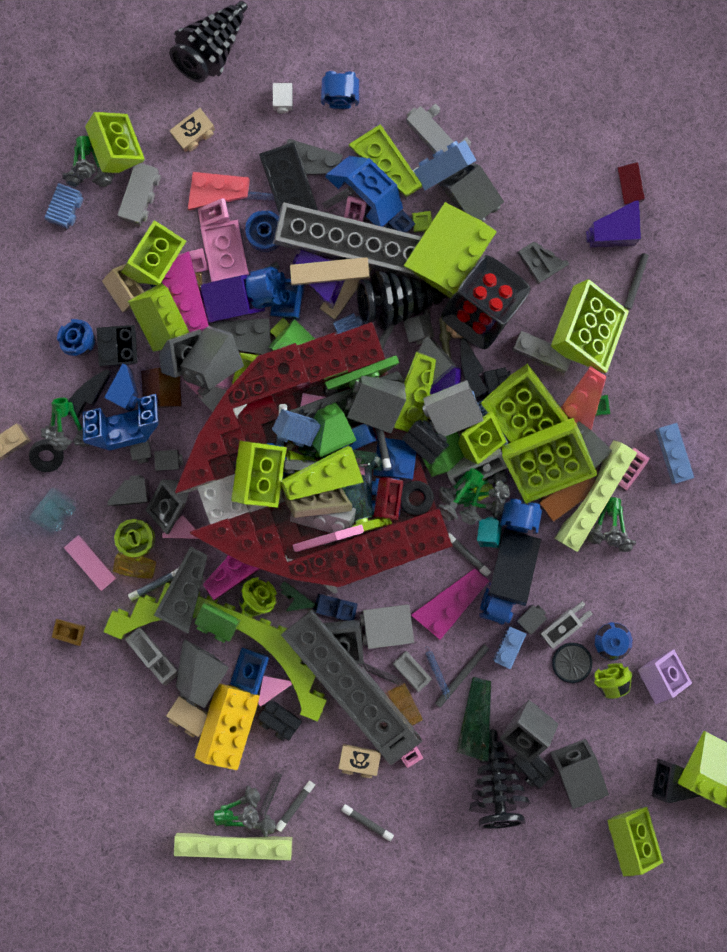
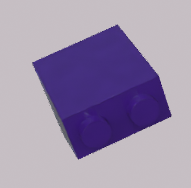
(616, 228)
(326, 290)
(227, 299)

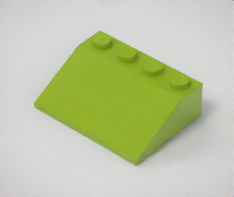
(449, 249)
(590, 327)
(523, 405)
(549, 460)
(707, 769)

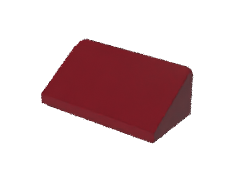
(631, 183)
(388, 498)

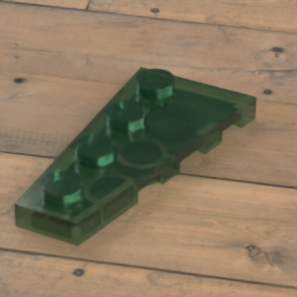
(364, 459)
(476, 721)

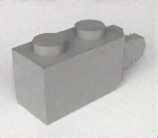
(564, 626)

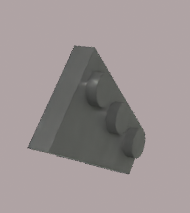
(316, 160)

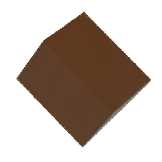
(164, 386)

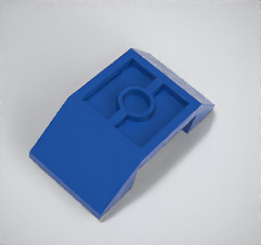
(371, 185)
(123, 428)

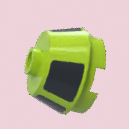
(257, 597)
(613, 681)

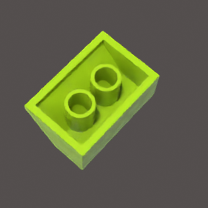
(114, 141)
(154, 255)
(158, 316)
(258, 474)
(635, 842)

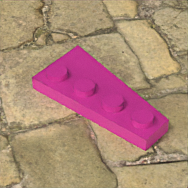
(185, 292)
(227, 576)
(448, 606)

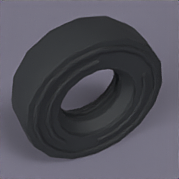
(41, 465)
(425, 490)

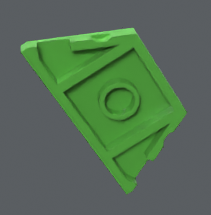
(373, 370)

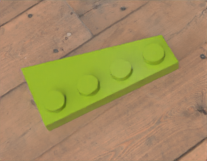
(384, 153)
(417, 388)
(325, 475)
(372, 524)

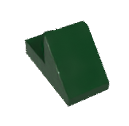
(300, 600)

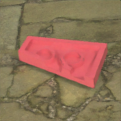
(212, 187)
(585, 397)

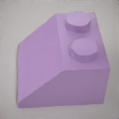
(664, 677)

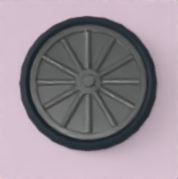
(572, 662)

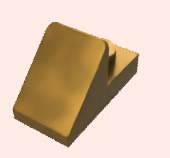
(68, 632)

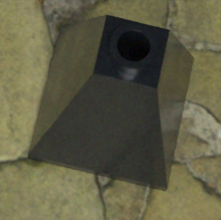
(666, 783)

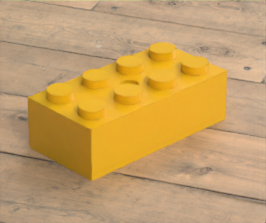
(227, 727)

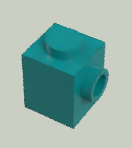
(489, 533)

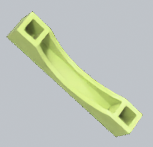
(612, 470)
(233, 847)

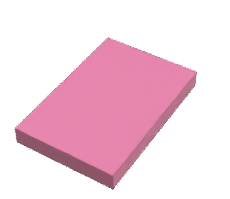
(224, 250)
(328, 538)

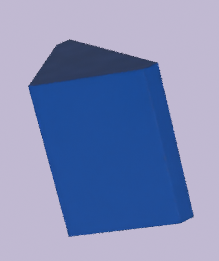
(292, 307)
(249, 670)

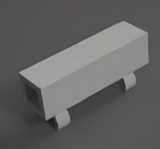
(428, 130)

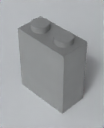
(452, 409)
(387, 626)

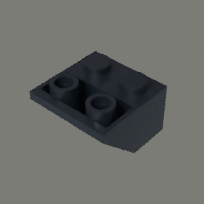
(116, 346)

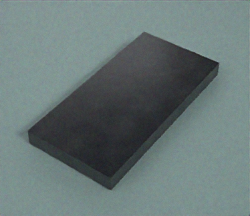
(287, 177)
(514, 567)

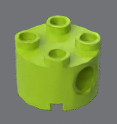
(134, 538)

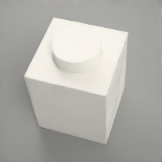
(282, 97)

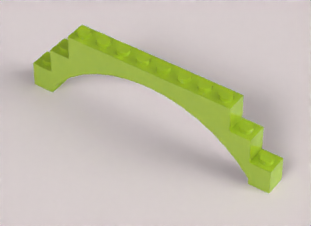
(260, 630)

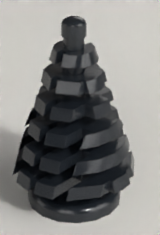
(205, 44)
(394, 298)
(495, 789)

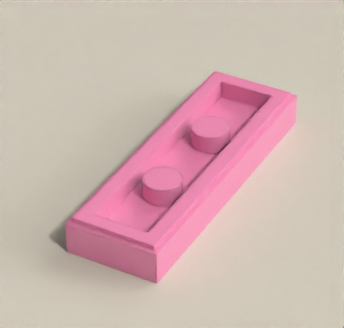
(90, 563)

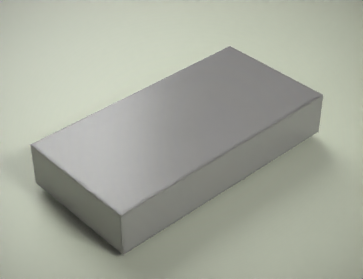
(412, 671)

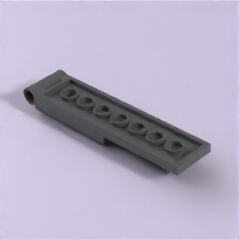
(352, 687)

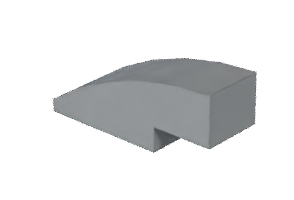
(152, 656)

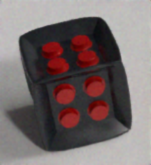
(485, 302)

